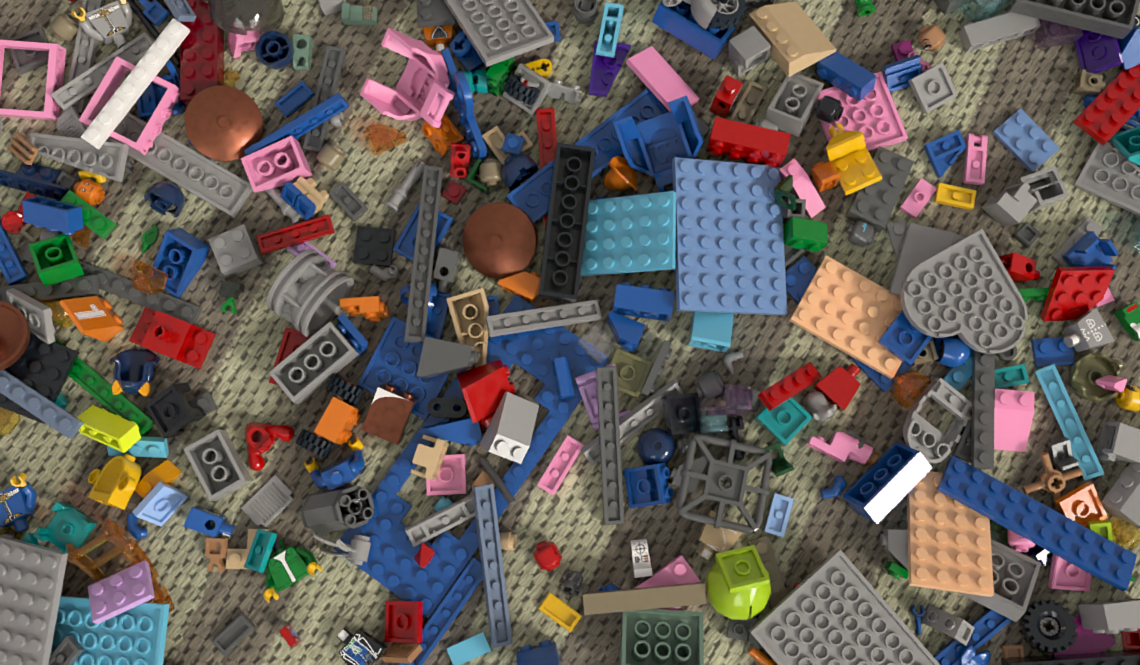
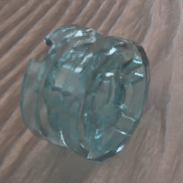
(714, 424)

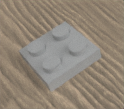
(933, 88)

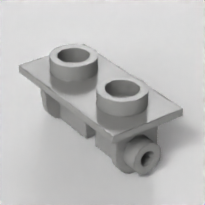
(571, 92)

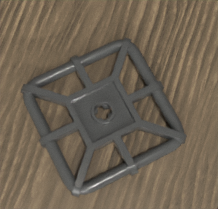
(714, 490)

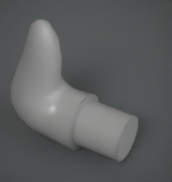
(728, 359)

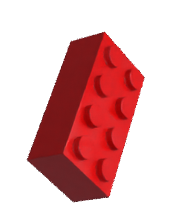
(748, 142)

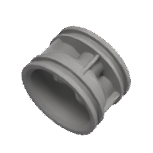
(309, 292)

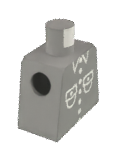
(1087, 332)

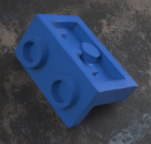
(351, 334)

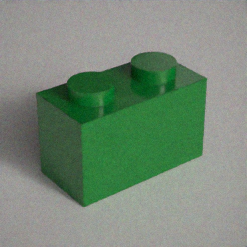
(805, 234)

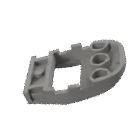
(925, 437)

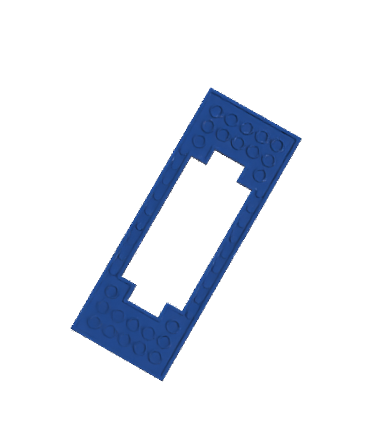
(391, 550)

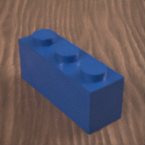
(846, 75)
(53, 215)

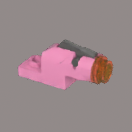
(845, 445)

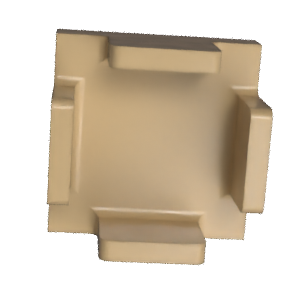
(430, 457)

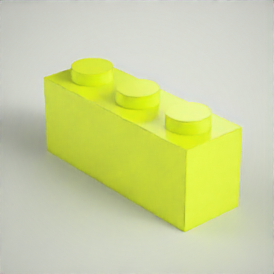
(109, 428)

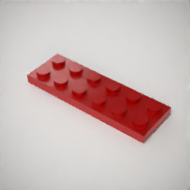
(1112, 106)

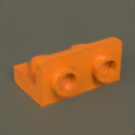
(442, 136)

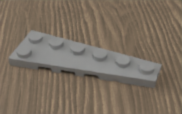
(107, 161)

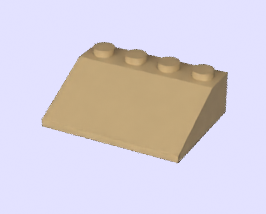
(792, 36)

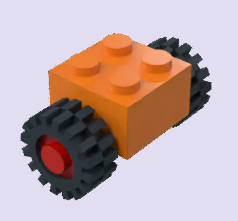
(336, 420)

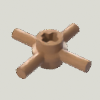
(1051, 479)

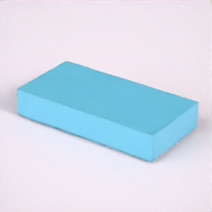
(469, 649)

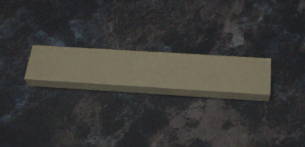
(644, 598)

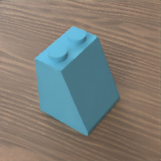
(711, 331)

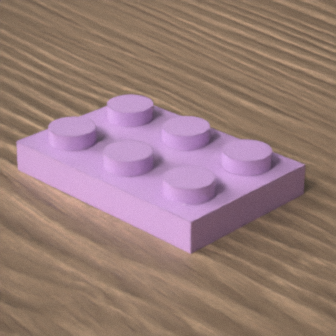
(120, 592)

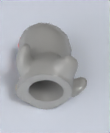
(818, 406)

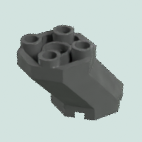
(337, 509)

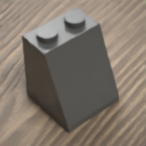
(445, 357)

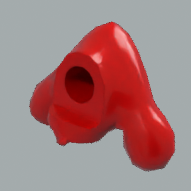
(260, 438)

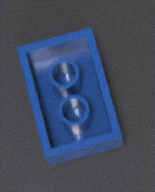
(643, 302)

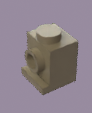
(1084, 86)
(929, 354)

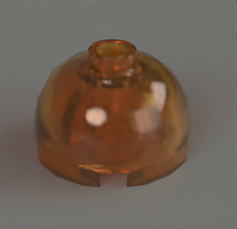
(908, 387)

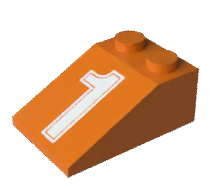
(93, 317)

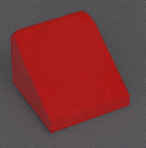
(1131, 639)

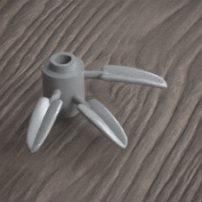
(358, 548)

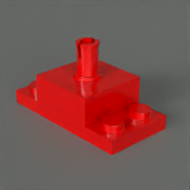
(172, 337)

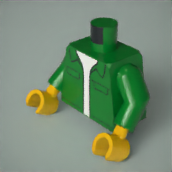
(288, 568)

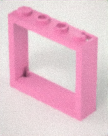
(55, 79)
(108, 88)

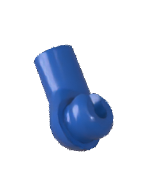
(836, 490)
(134, 529)

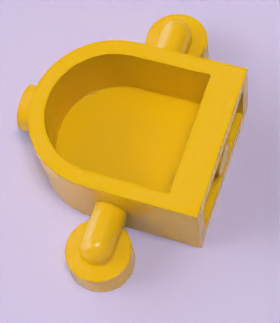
(115, 482)

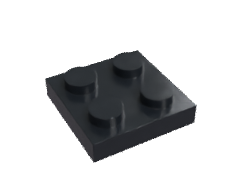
(374, 246)
(682, 413)

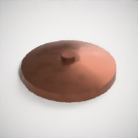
(223, 123)
(500, 240)
(13, 334)

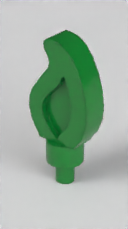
(149, 238)

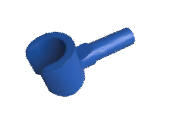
(918, 617)

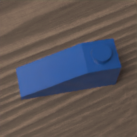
(458, 431)

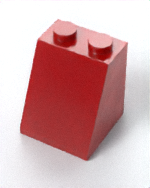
(484, 388)

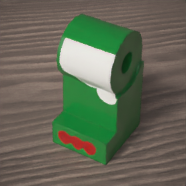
(1130, 319)

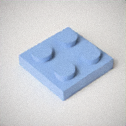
(160, 504)

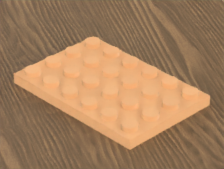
(849, 314)
(947, 542)

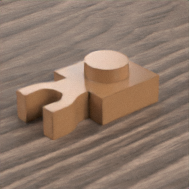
(216, 549)

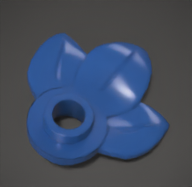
(970, 657)

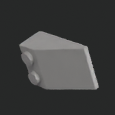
(794, 103)
(511, 428)

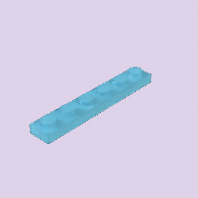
(1069, 421)

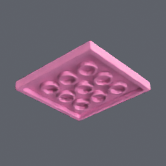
(873, 116)

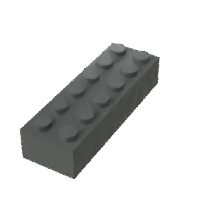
(1104, 17)

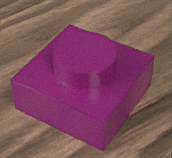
(901, 50)

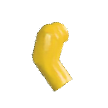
(86, 174)

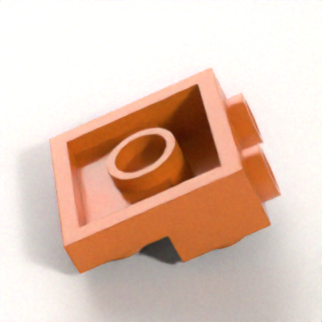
(370, 307)

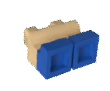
(304, 197)

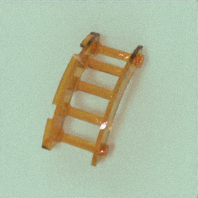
(114, 534)

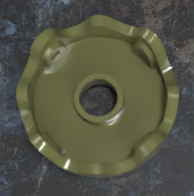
(1081, 376)

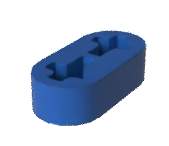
(458, 40)

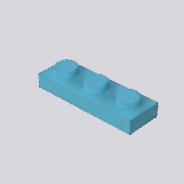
(145, 447)

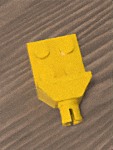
(851, 159)

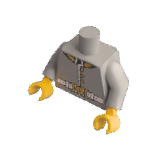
(107, 23)

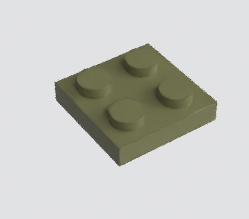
(630, 372)

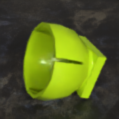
(737, 583)

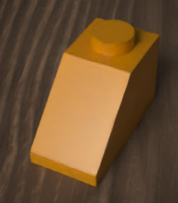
(165, 472)

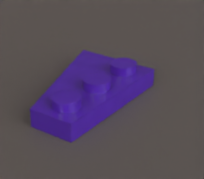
(606, 69)

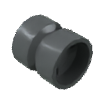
(585, 10)

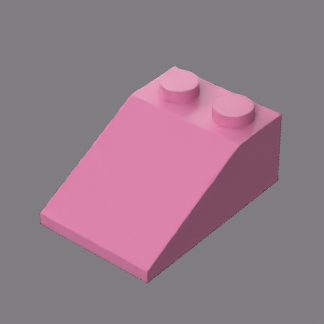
(276, 165)
(1012, 419)
(673, 573)

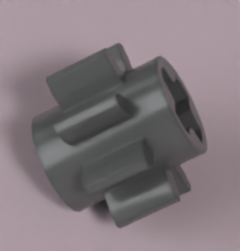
(572, 583)

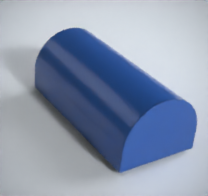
(562, 378)

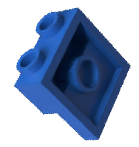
(648, 485)

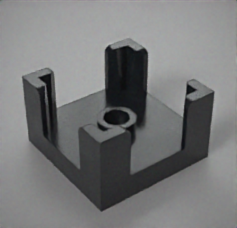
(172, 410)

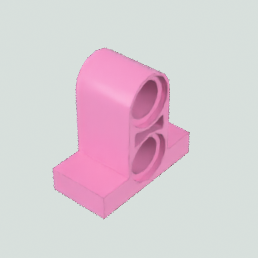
(239, 43)

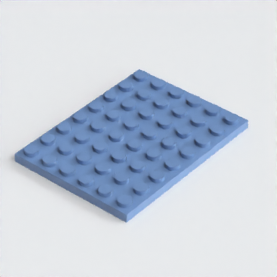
(728, 238)

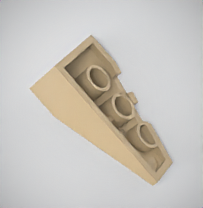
(469, 317)

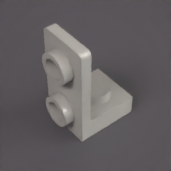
(948, 624)

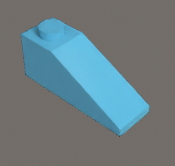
(610, 29)

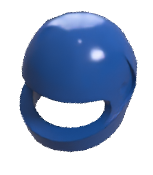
(955, 351)

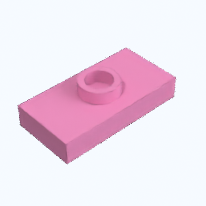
(918, 198)

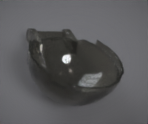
(246, 15)

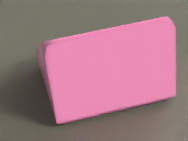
(1112, 383)

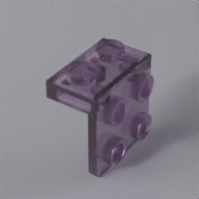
(737, 401)

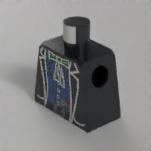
(360, 647)

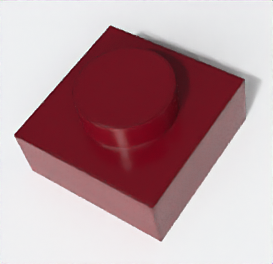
(454, 192)

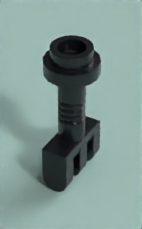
(733, 428)

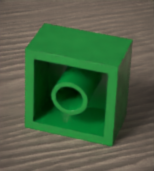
(56, 259)

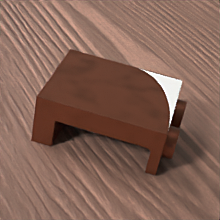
(389, 413)

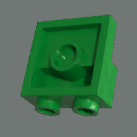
(498, 75)

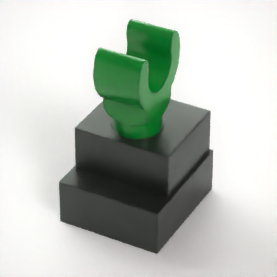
(230, 291)

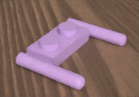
(588, 391)

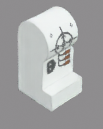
(640, 558)

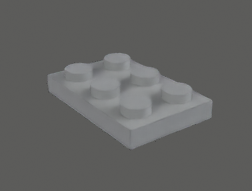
(37, 314)

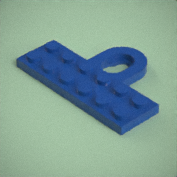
(464, 103)

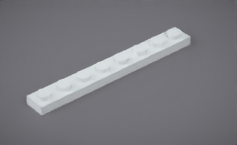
(135, 84)

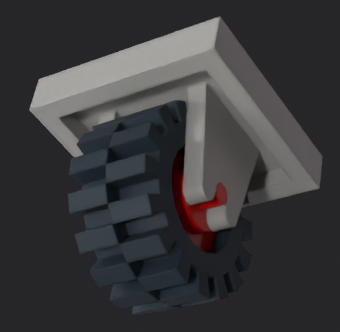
(526, 88)

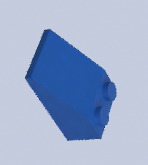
(181, 258)
(541, 655)

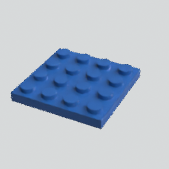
(398, 364)

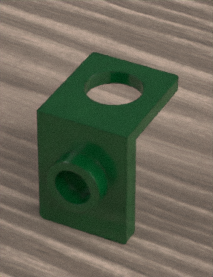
(473, 173)
(783, 190)
(779, 465)

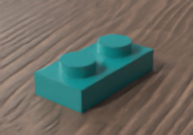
(1011, 376)
(260, 550)

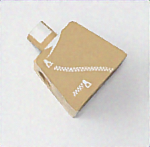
(716, 539)

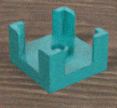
(784, 420)
(67, 527)

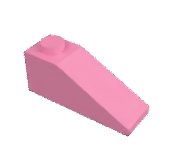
(803, 187)

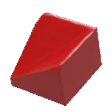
(424, 555)

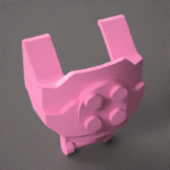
(421, 88)

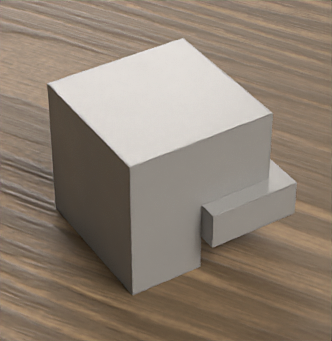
(748, 50)
(1045, 187)
(1010, 205)
(1119, 443)

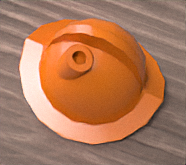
(620, 175)

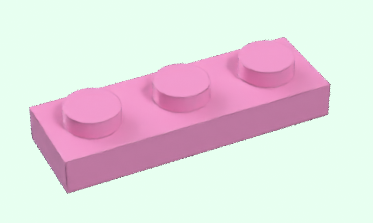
(560, 465)

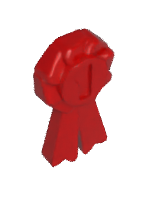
(14, 220)

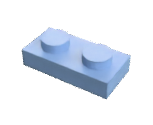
(778, 515)

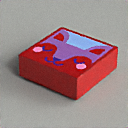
(290, 635)

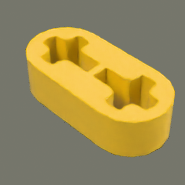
(535, 65)

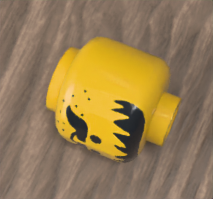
(1129, 398)

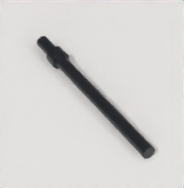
(150, 27)

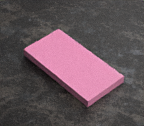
(660, 77)

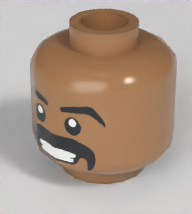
(931, 37)

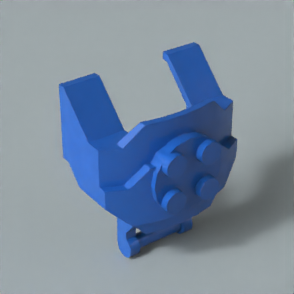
(660, 139)

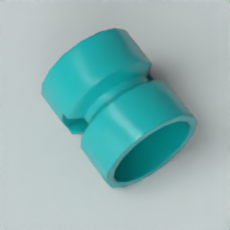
(481, 87)

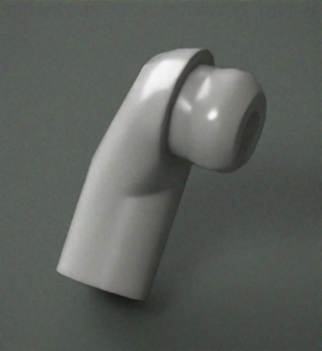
(384, 274)

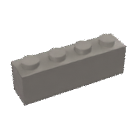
(996, 30)

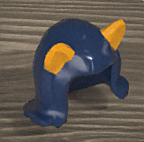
(133, 371)

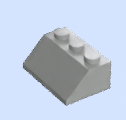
(1124, 496)

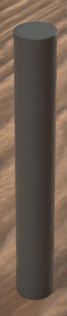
(497, 481)

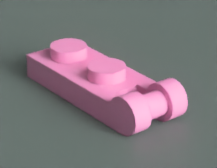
(975, 159)

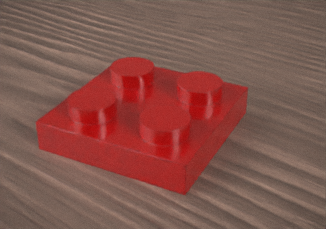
(403, 621)

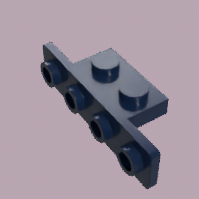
(36, 180)

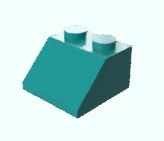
(1128, 144)

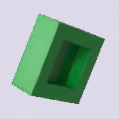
(896, 571)

